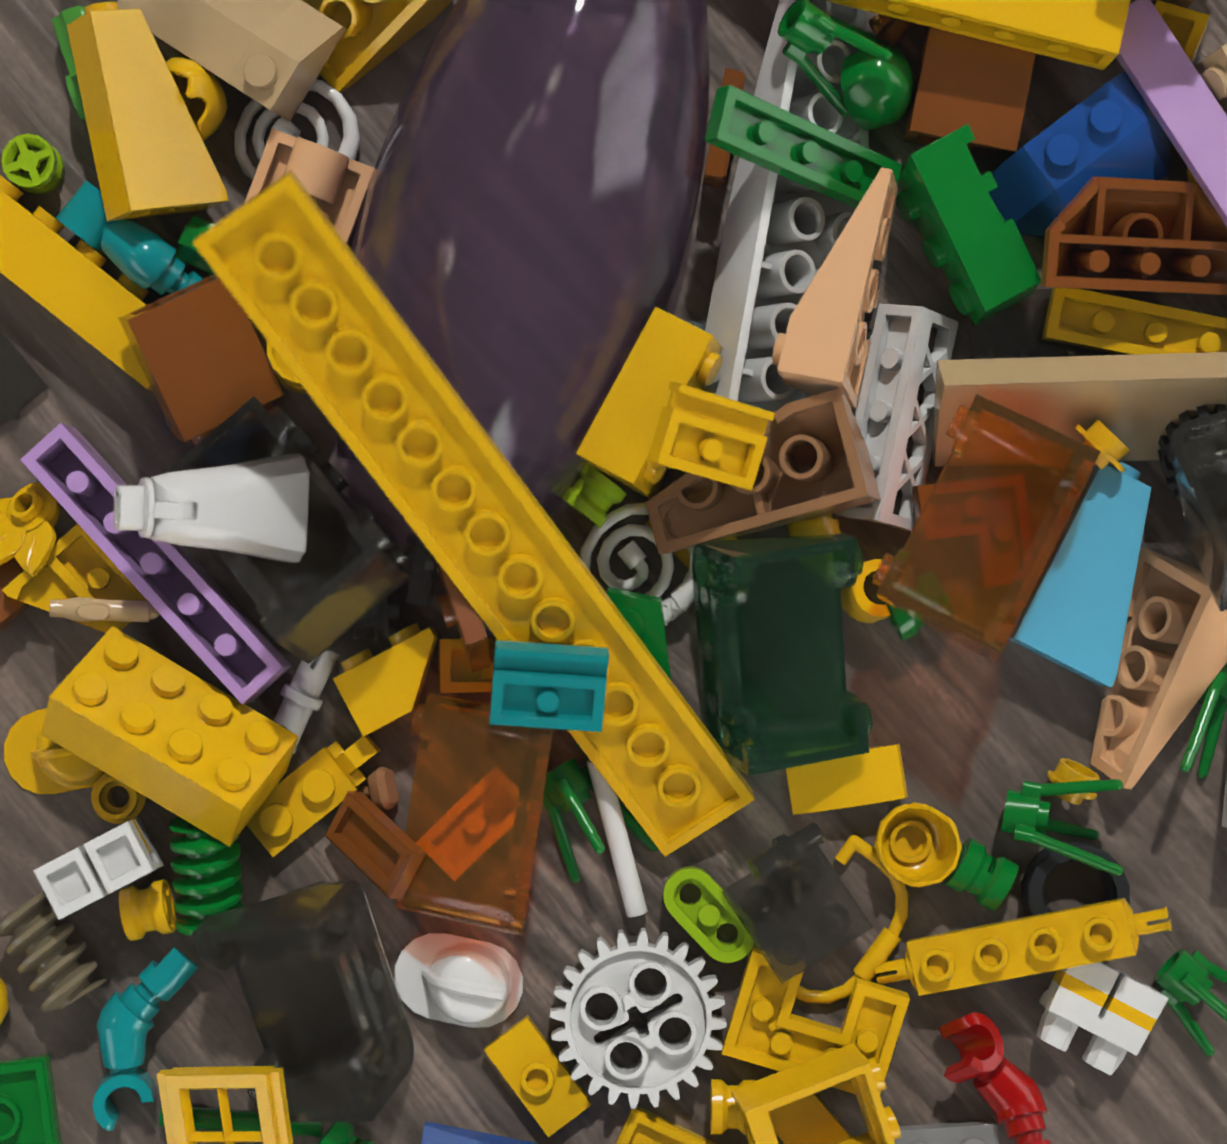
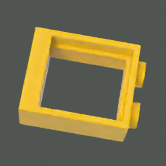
(812, 1076)

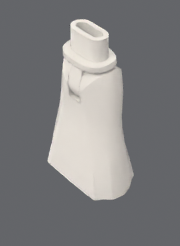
(234, 508)

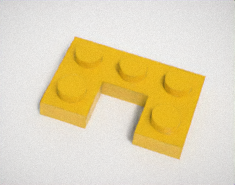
(772, 1037)

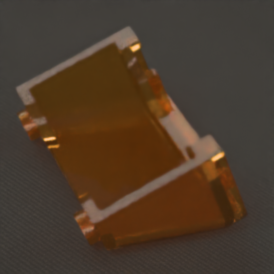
(987, 526)
(475, 814)

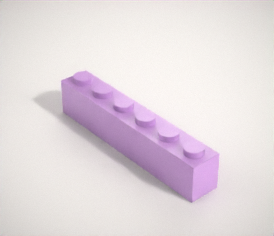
(159, 570)

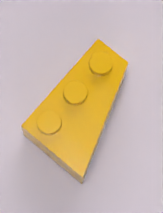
(630, 413)

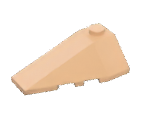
(826, 331)
(1165, 665)

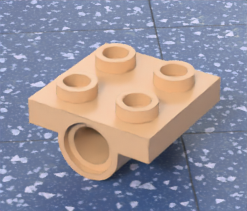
(328, 176)

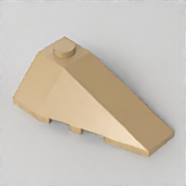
(255, 45)

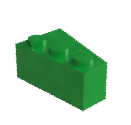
(964, 228)

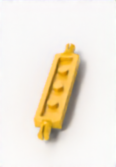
(1023, 946)

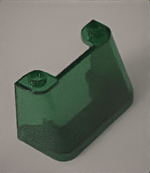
(777, 650)

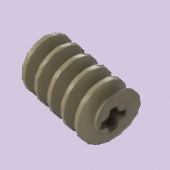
(48, 954)

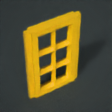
(270, 1096)

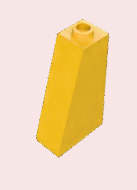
(137, 121)

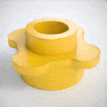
(1102, 439)

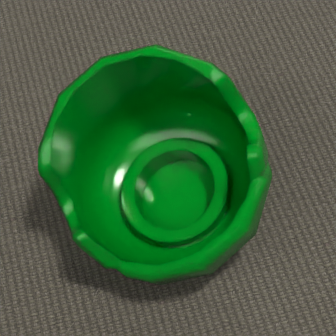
(876, 89)

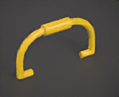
(883, 944)

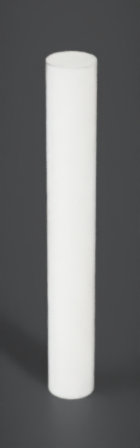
(618, 844)

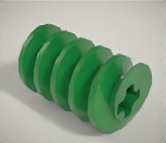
(208, 875)

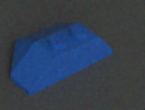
(1100, 137)

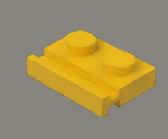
(710, 436)

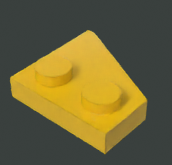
(75, 570)

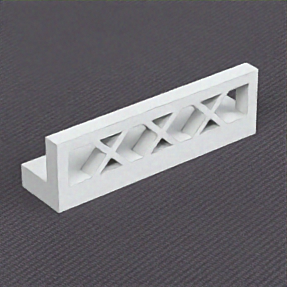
(890, 407)

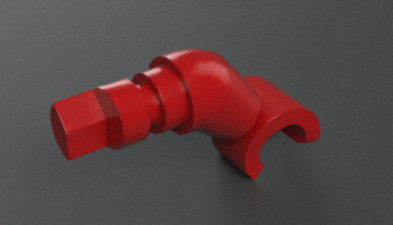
(1002, 1085)

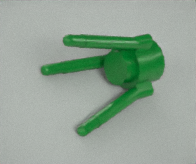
(813, 30)
(1213, 711)
(567, 788)
(1028, 819)
(1185, 979)

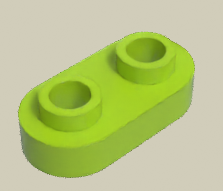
(706, 914)

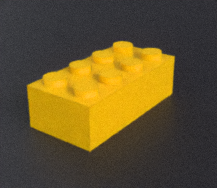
(169, 735)

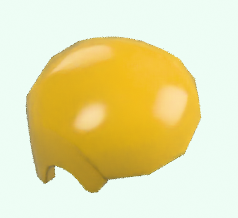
(200, 93)
(917, 844)

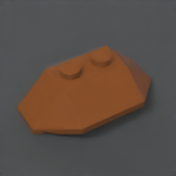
(1137, 239)

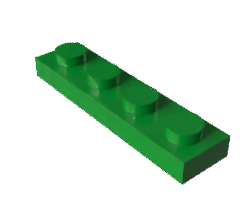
(793, 146)

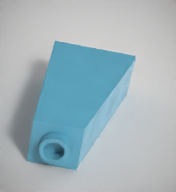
(1088, 584)

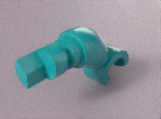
(129, 245)
(124, 1031)

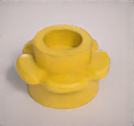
(1071, 771)

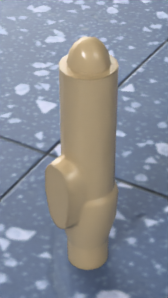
(89, 609)

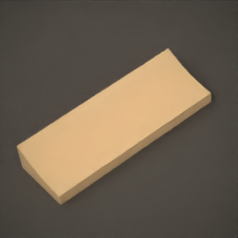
(1124, 392)

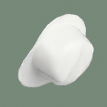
(458, 980)

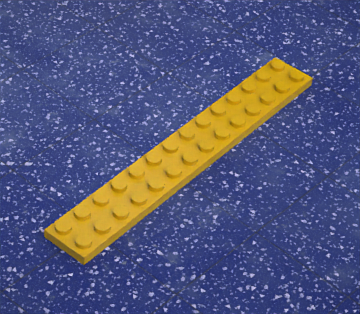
(465, 498)

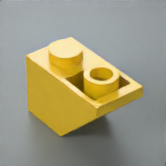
(390, 683)

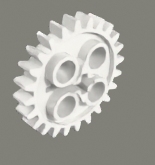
(661, 1061)

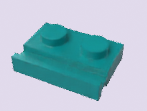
(549, 686)

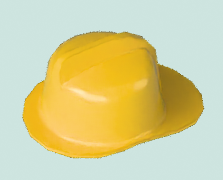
(41, 763)

